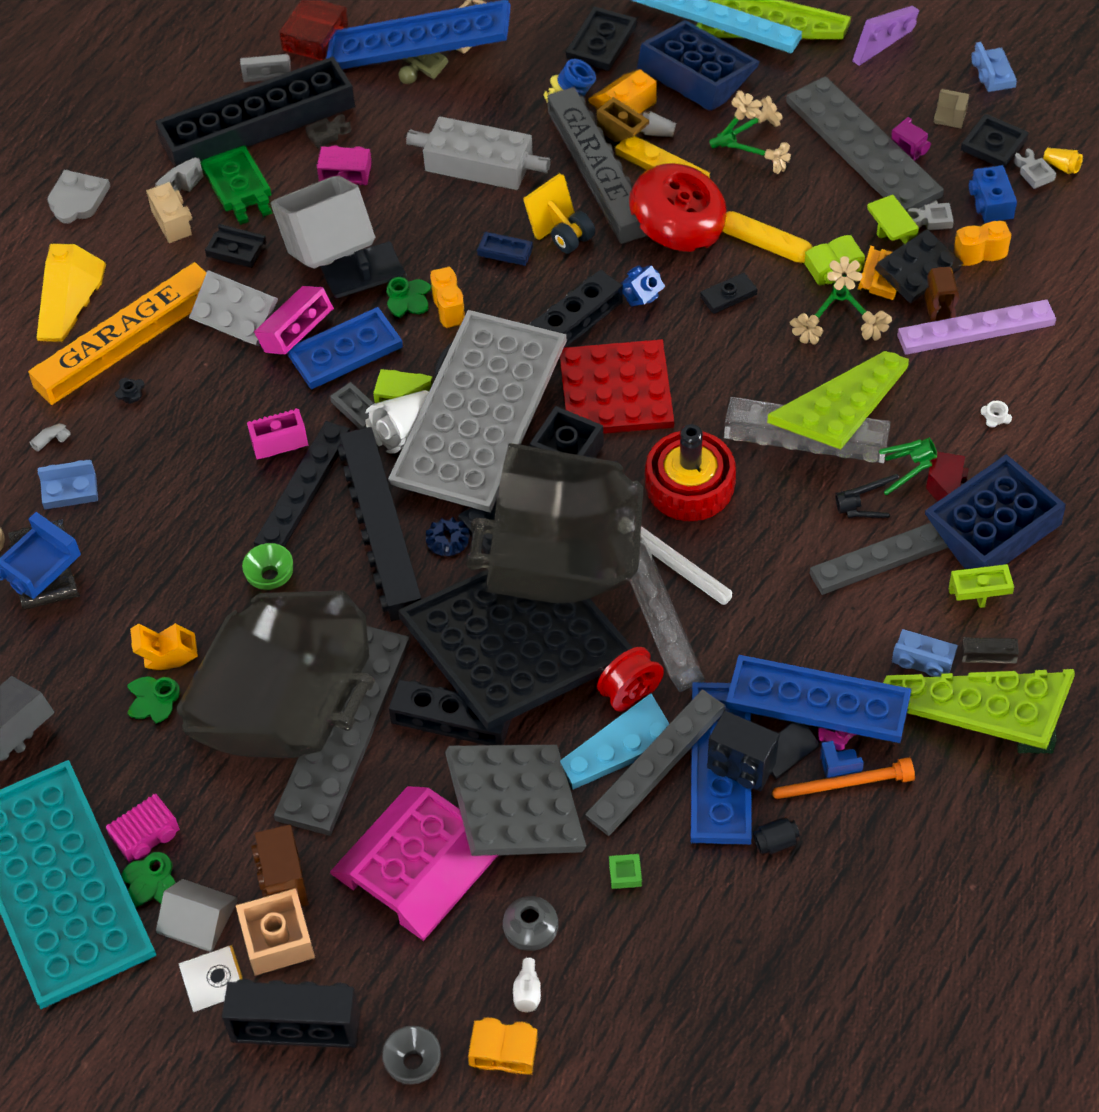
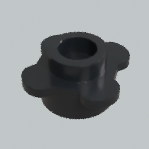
(129, 390)

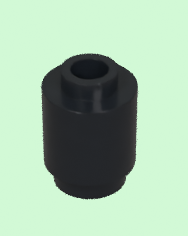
(776, 835)

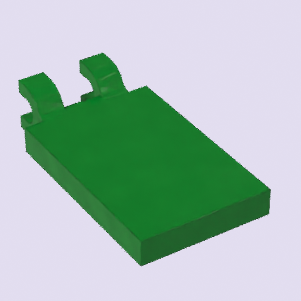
(237, 182)

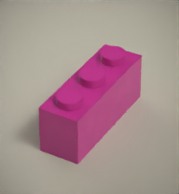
(293, 320)

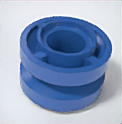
(577, 75)

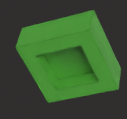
(625, 871)

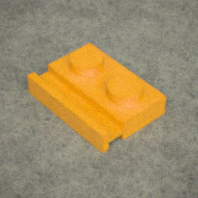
(872, 279)

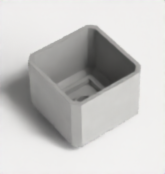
(323, 221)

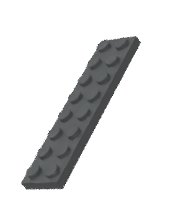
(864, 144)
(325, 777)

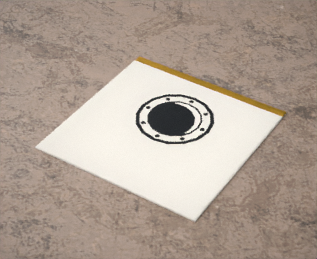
(208, 977)

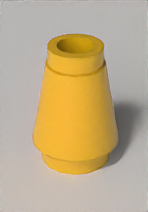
(1064, 159)

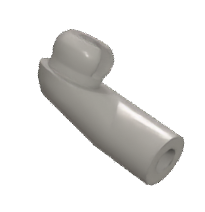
(47, 434)

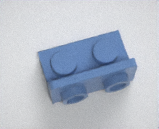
(993, 68)
(68, 484)
(924, 653)

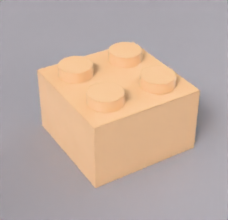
(275, 931)

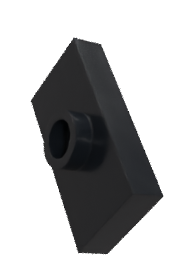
(728, 293)

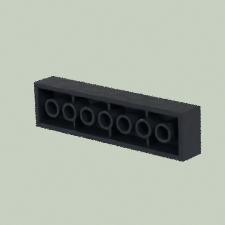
(257, 112)

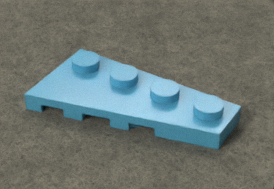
(616, 744)

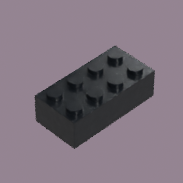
(291, 1013)

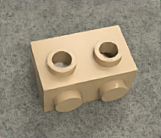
(169, 212)

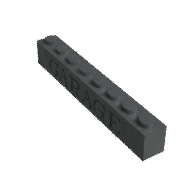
(595, 161)

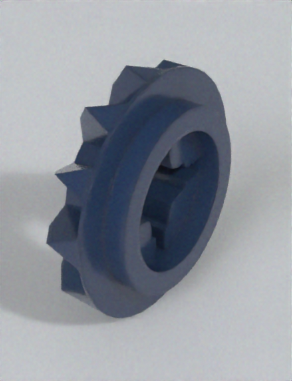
(439, 544)

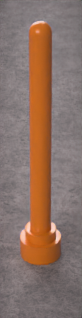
(902, 770)

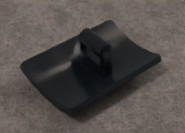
(363, 270)

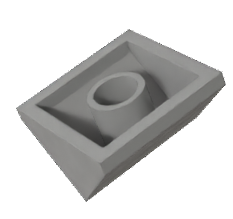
(194, 914)

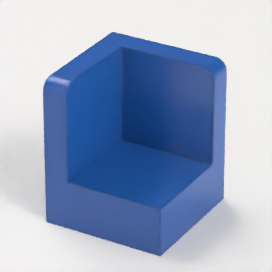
(839, 762)

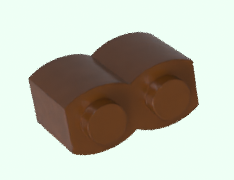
(941, 294)

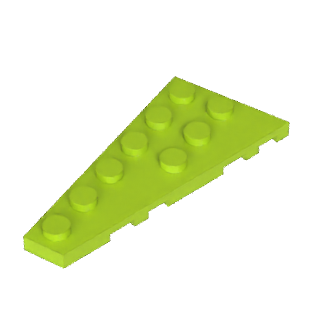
(811, 21)
(842, 404)
(992, 703)

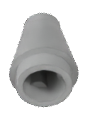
(658, 125)

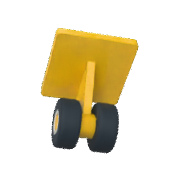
(552, 212)

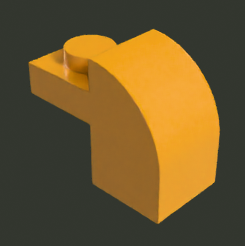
(164, 649)

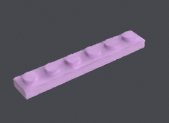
(976, 327)

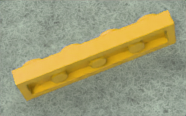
(648, 155)

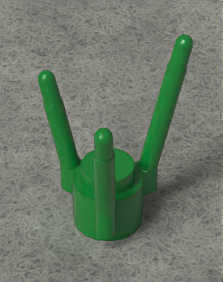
(920, 451)

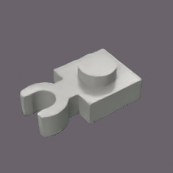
(1034, 171)
(933, 216)

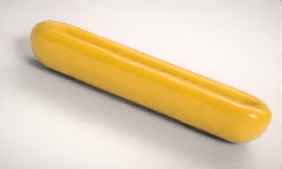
(766, 237)

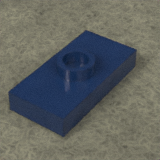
(505, 248)

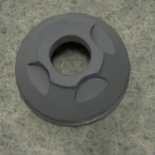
(530, 935)
(411, 1041)

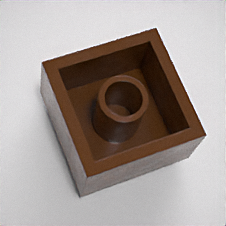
(279, 863)

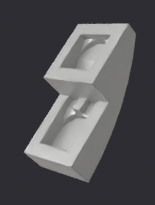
(183, 176)

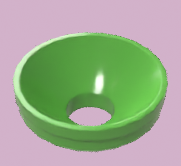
(264, 558)

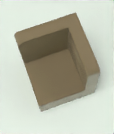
(951, 108)

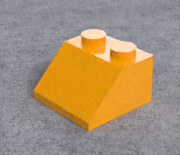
(633, 89)

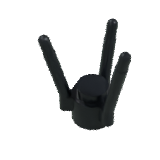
(850, 500)

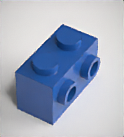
(993, 194)

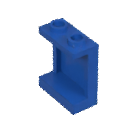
(38, 557)

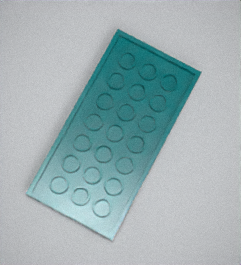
(63, 889)

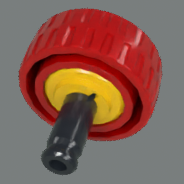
(690, 474)

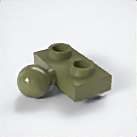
(428, 64)

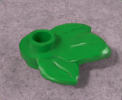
(407, 296)
(150, 698)
(148, 883)

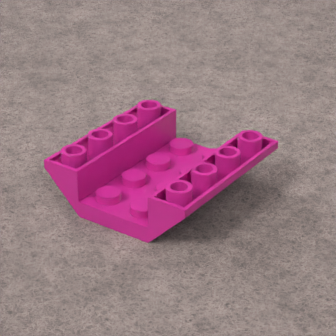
(414, 860)

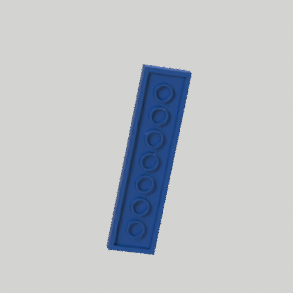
(420, 34)

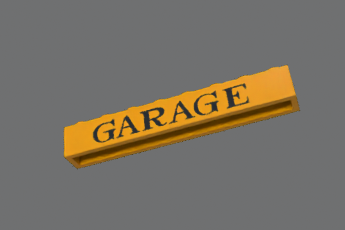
(118, 335)

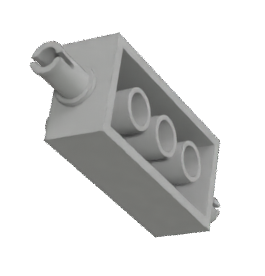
(478, 152)

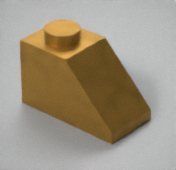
(619, 120)

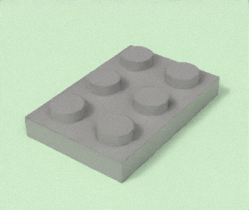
(232, 307)

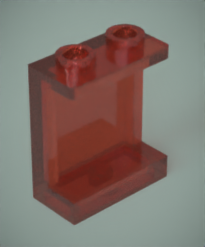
(312, 27)

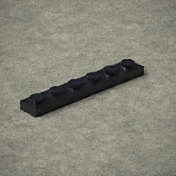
(302, 486)

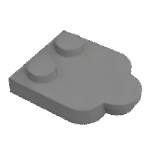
(77, 196)

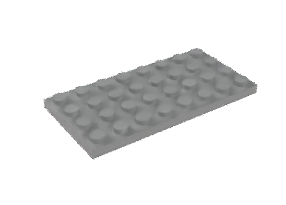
(477, 409)

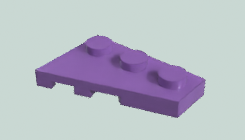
(884, 31)

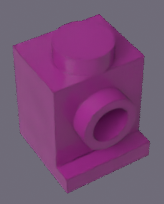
(911, 139)

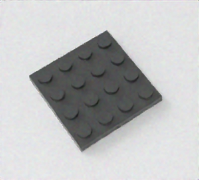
(514, 800)

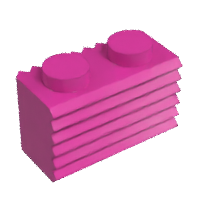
(349, 163)
(277, 434)
(143, 828)

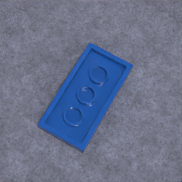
(344, 348)

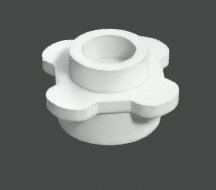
(996, 413)

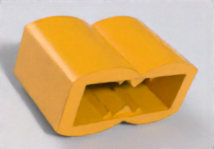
(982, 243)
(447, 297)
(503, 1046)

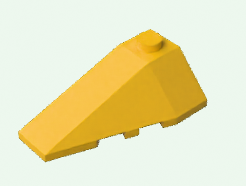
(67, 284)

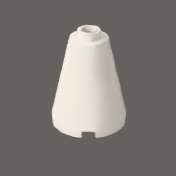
(394, 419)

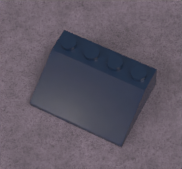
(695, 64)
(996, 515)

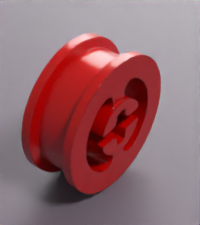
(630, 678)

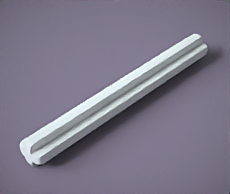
(687, 568)

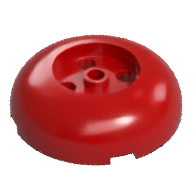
(678, 207)

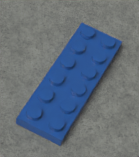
(819, 698)
(717, 803)

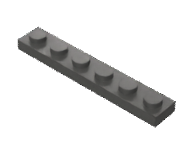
(877, 558)
(655, 762)

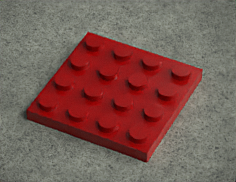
(618, 385)

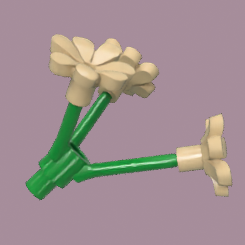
(749, 108)
(844, 277)

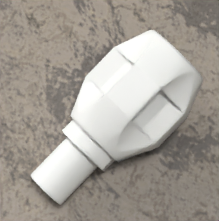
(527, 987)

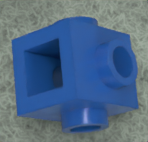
(642, 285)

